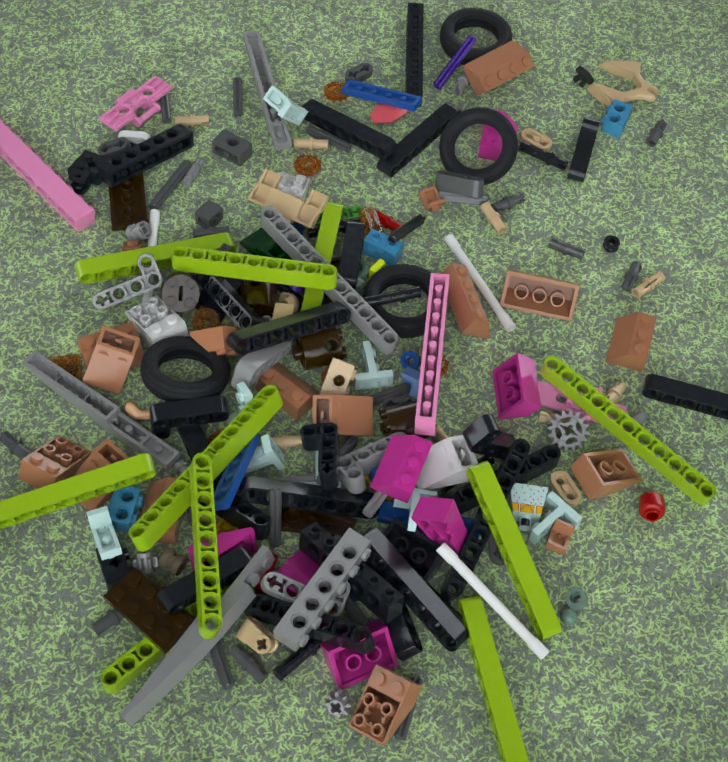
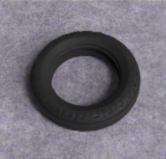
(476, 18)
(474, 116)
(395, 275)
(188, 348)

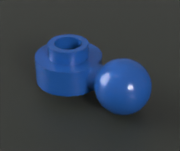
(407, 356)

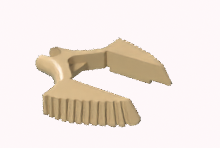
(628, 70)

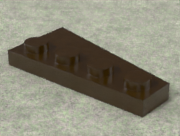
(296, 520)

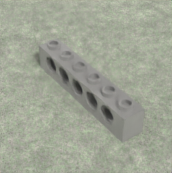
(295, 637)

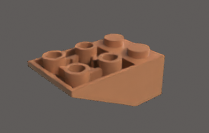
(110, 359)
(350, 413)
(101, 456)
(52, 462)
(384, 704)

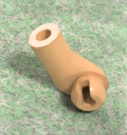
(135, 413)

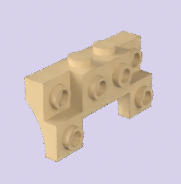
(293, 209)

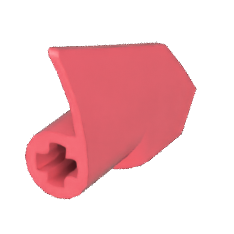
(386, 114)

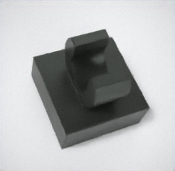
(583, 75)

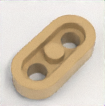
(536, 139)
(567, 489)

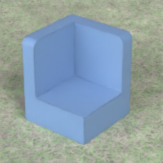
(412, 378)

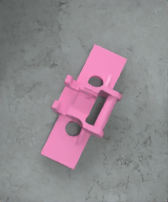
(132, 101)
(548, 396)

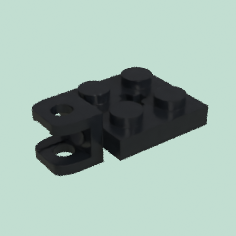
(83, 175)

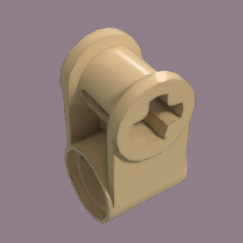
(254, 635)

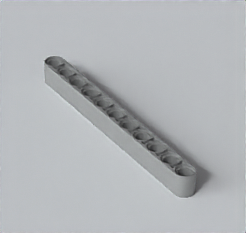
(300, 249)

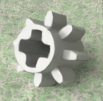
(145, 561)
(339, 703)

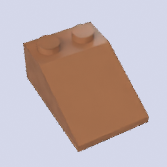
(604, 472)

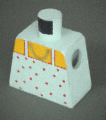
(527, 504)

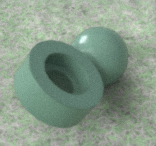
(363, 273)
(568, 615)

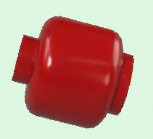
(651, 506)

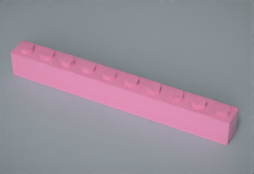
(44, 180)
(432, 355)

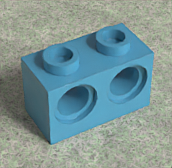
(616, 118)
(377, 246)
(119, 508)

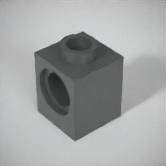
(209, 214)

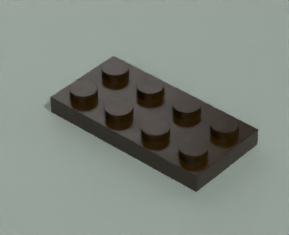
(128, 203)
(138, 603)

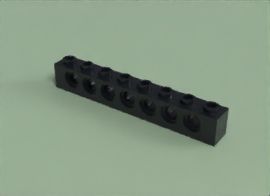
(414, 49)

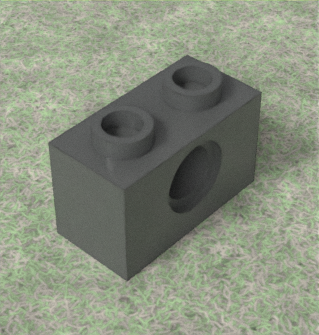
(232, 147)

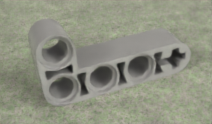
(126, 285)
(257, 363)
(360, 462)
(282, 595)

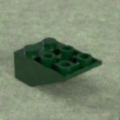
(262, 244)

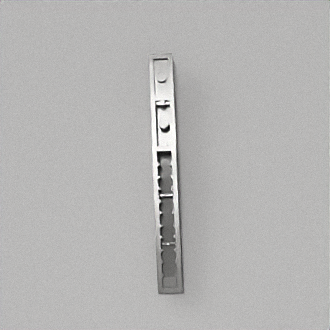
(263, 81)
(101, 410)
(191, 646)

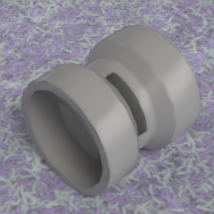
(138, 231)

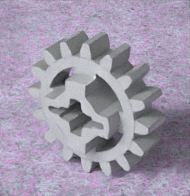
(578, 436)

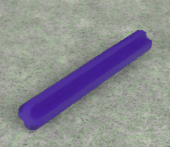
(454, 62)

